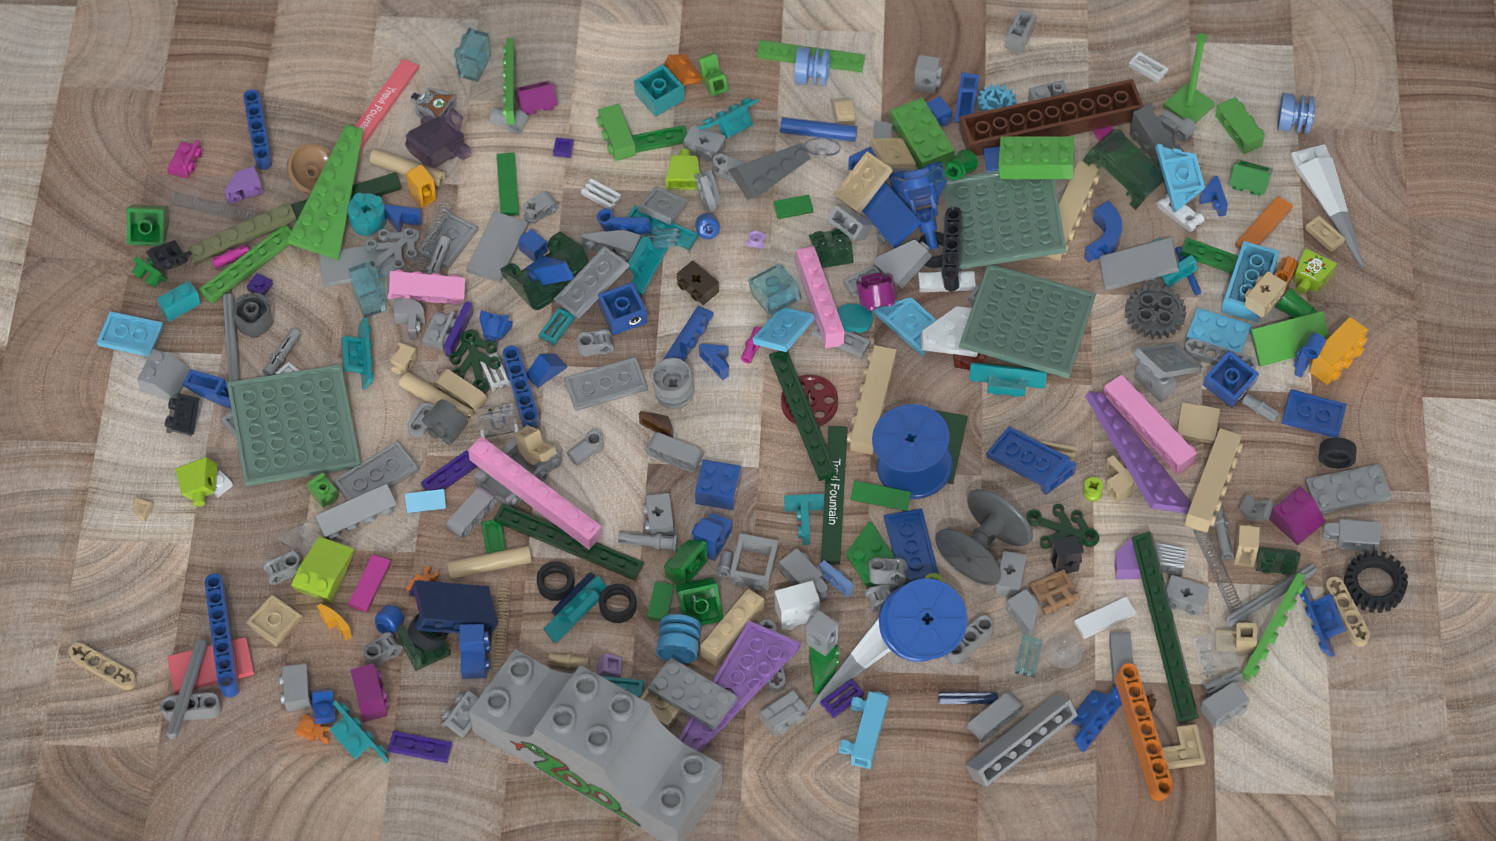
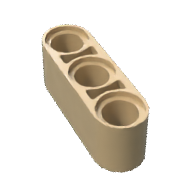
(460, 390)

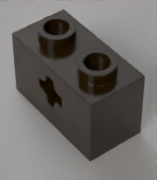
(697, 282)

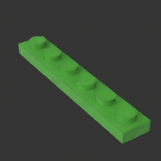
(788, 52)
(509, 85)
(246, 265)
(1278, 620)

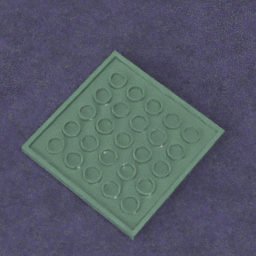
(1006, 218)
(1028, 320)
(293, 425)

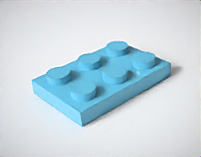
(783, 329)
(1219, 330)
(130, 334)

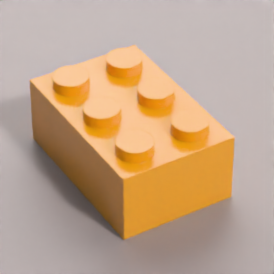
(1340, 351)

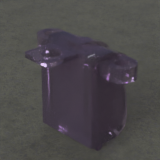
(437, 140)

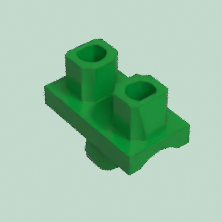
(142, 267)

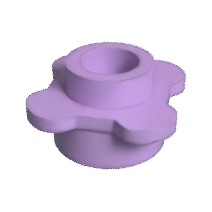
(756, 235)

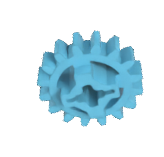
(995, 97)

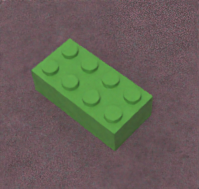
(921, 133)
(1037, 157)

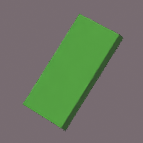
(1284, 338)

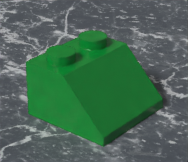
(1250, 177)
(147, 225)
(687, 562)
(700, 600)
(822, 667)

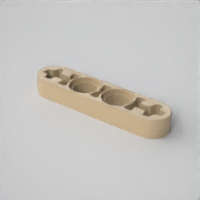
(1350, 610)
(101, 667)

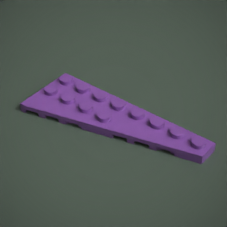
(1150, 476)
(748, 667)

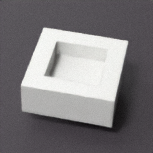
(222, 484)

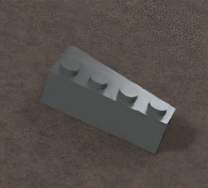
(1149, 131)
(766, 171)

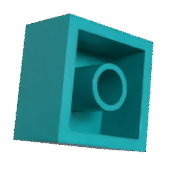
(659, 90)

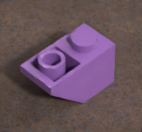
(243, 186)
(1126, 562)

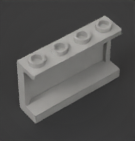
(540, 470)

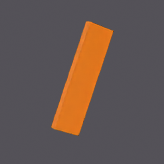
(1266, 222)

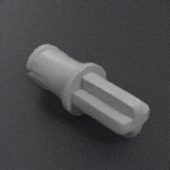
(1260, 407)
(1222, 681)

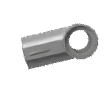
(520, 120)
(1181, 128)
(585, 448)

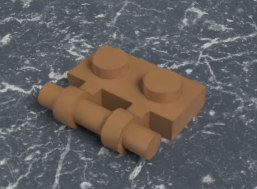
(1053, 586)

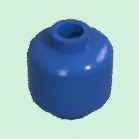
(707, 226)
(389, 619)

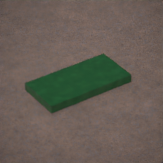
(956, 425)

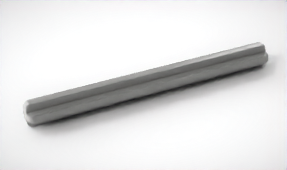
(231, 340)
(1268, 596)
(186, 689)

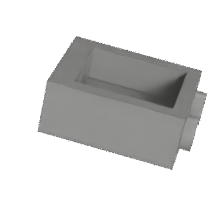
(756, 545)

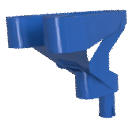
(920, 185)

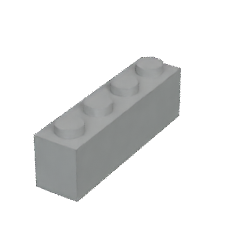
(355, 511)

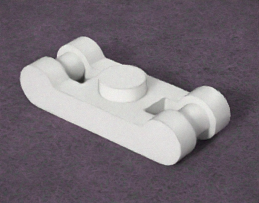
(1182, 215)

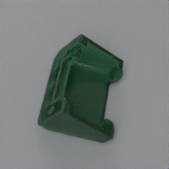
(1127, 166)
(532, 292)

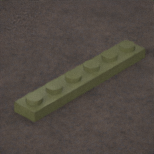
(242, 233)

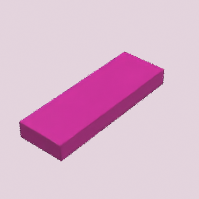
(369, 583)

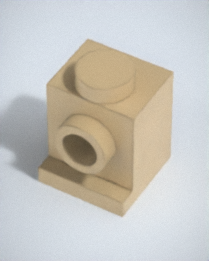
(403, 359)

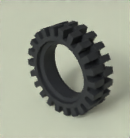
(1376, 561)

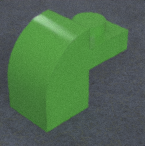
(712, 76)

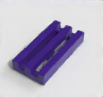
(829, 708)

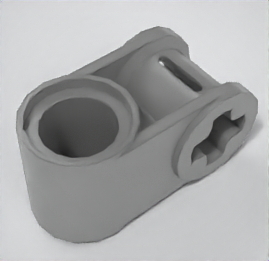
(728, 162)
(540, 207)
(595, 343)
(281, 567)
(885, 571)
(880, 595)
(384, 647)

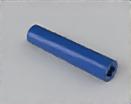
(818, 129)

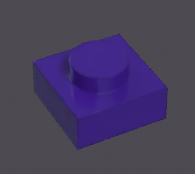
(563, 147)
(259, 284)

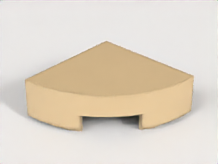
(142, 508)

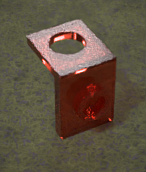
(964, 362)

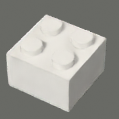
(796, 604)

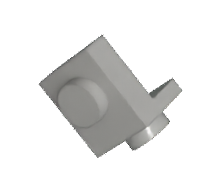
(1256, 510)

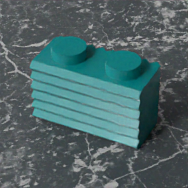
(178, 301)

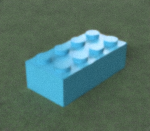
(1250, 265)

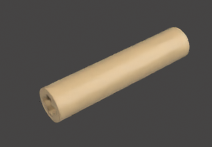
(403, 165)
(431, 394)
(489, 562)

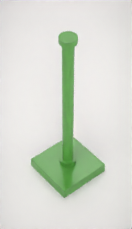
(1188, 100)

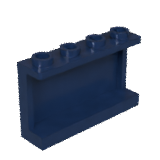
(449, 605)

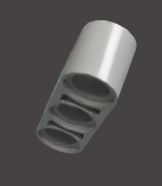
(674, 452)
(472, 512)
(976, 633)
(1120, 651)
(200, 708)
(995, 717)

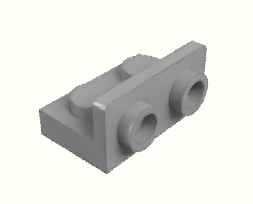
(707, 190)
(439, 330)
(458, 717)

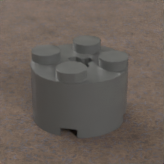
(252, 314)
(444, 421)

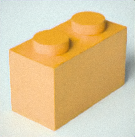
(421, 186)

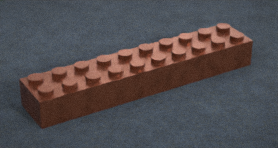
(1052, 116)

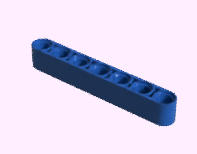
(219, 608)

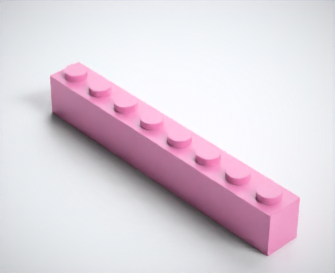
(535, 493)

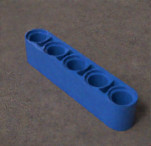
(257, 129)
(520, 381)

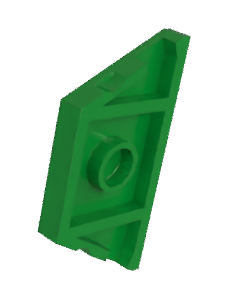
(864, 549)

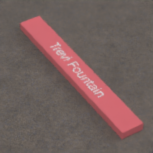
(386, 98)

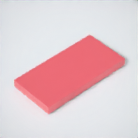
(207, 673)

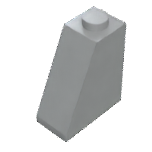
(903, 261)

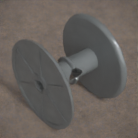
(997, 520)

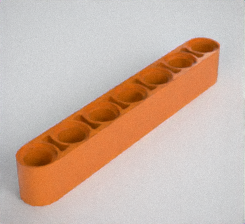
(1142, 741)

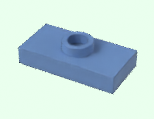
(836, 579)

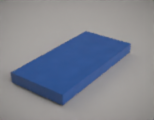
(891, 215)
(1027, 457)
(911, 543)

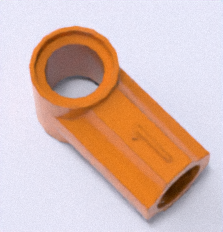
(1286, 270)

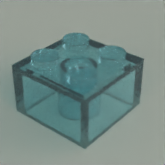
(472, 54)
(368, 289)
(774, 289)

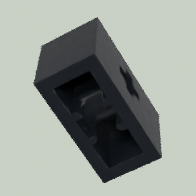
(1066, 554)

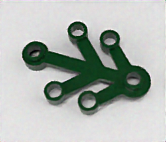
(474, 358)
(1064, 529)

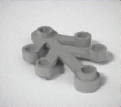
(407, 236)

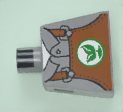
(433, 103)

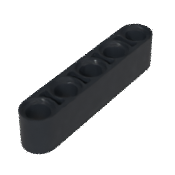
(952, 249)

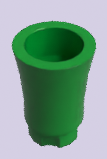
(961, 165)
(1294, 305)

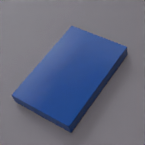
(1314, 413)

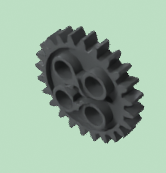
(1155, 311)

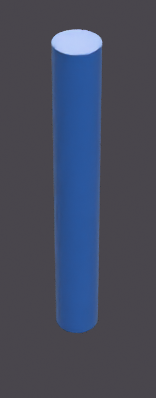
(1191, 278)

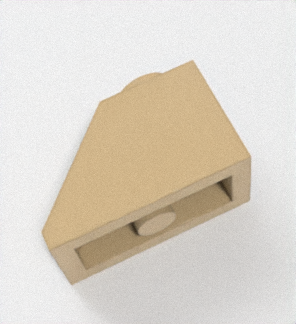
(843, 111)

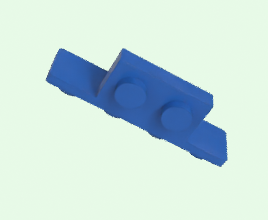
(690, 334)
(1325, 617)
(1094, 715)

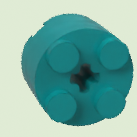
(366, 214)

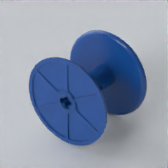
(913, 450)
(942, 623)

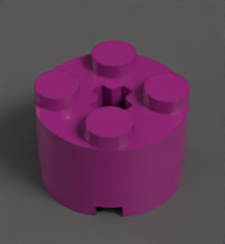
(876, 291)

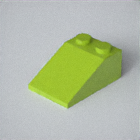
(323, 569)

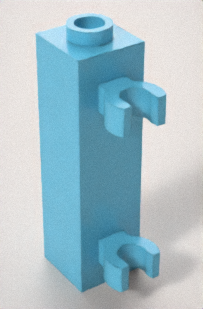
(869, 730)

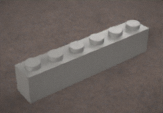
(1021, 740)

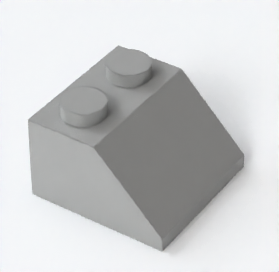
(162, 375)

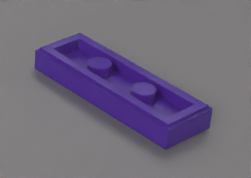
(458, 328)
(449, 473)
(420, 747)

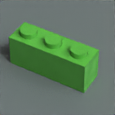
(1240, 125)
(616, 132)

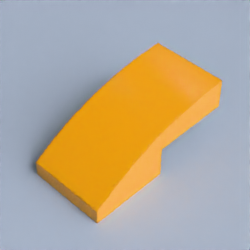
(332, 619)

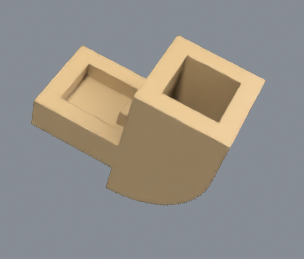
(532, 446)
(1121, 482)
(1244, 637)

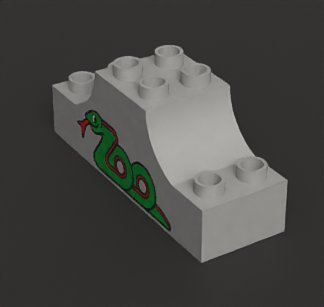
(598, 744)

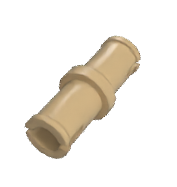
(568, 661)

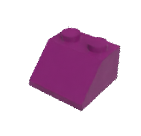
(536, 97)
(1297, 515)

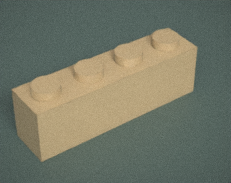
(727, 632)

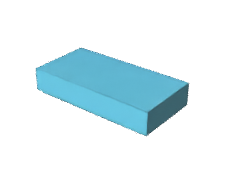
(425, 500)

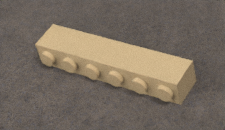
(1075, 201)
(873, 398)
(1213, 481)

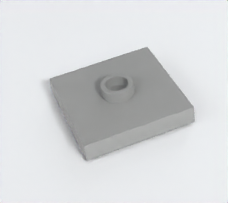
(663, 205)

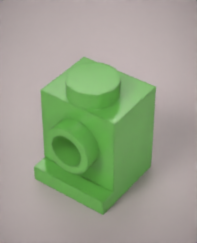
(322, 490)

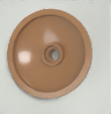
(307, 159)

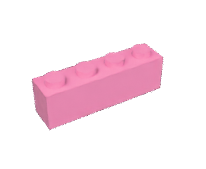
(426, 287)

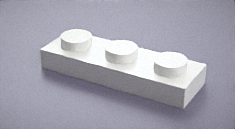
(933, 282)

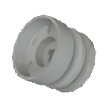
(672, 383)

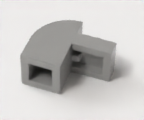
(409, 312)

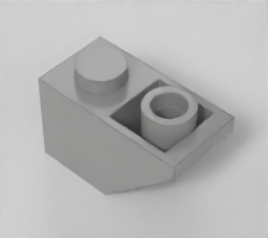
(1047, 90)

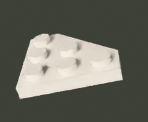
(947, 332)

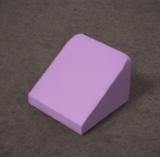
(609, 665)

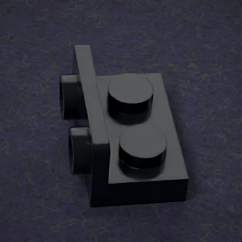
(167, 255)
(182, 414)

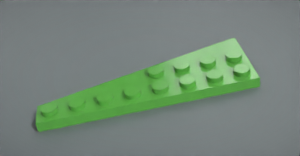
(325, 212)

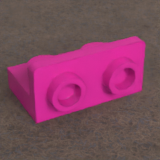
(185, 159)

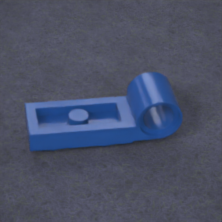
(632, 224)
(1310, 351)

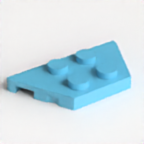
(1180, 175)
(906, 320)

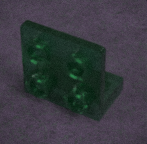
(832, 247)
(1277, 560)
(419, 657)

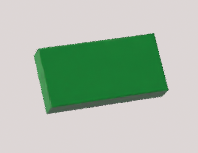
(793, 206)
(493, 536)
(660, 601)

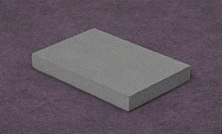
(460, 234)

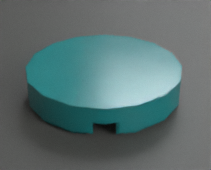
(855, 317)

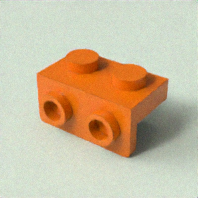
(682, 69)

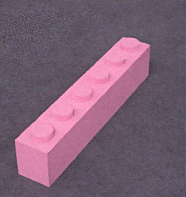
(819, 297)
(1150, 424)

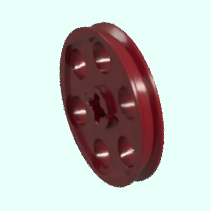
(817, 398)

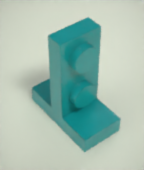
(1185, 267)
(803, 505)

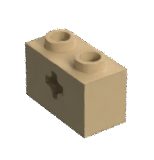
(1264, 294)
(1246, 545)

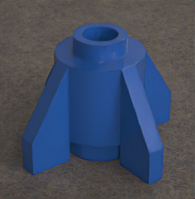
(494, 325)

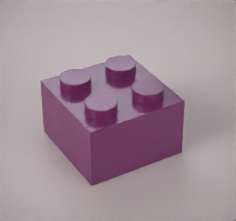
(370, 692)

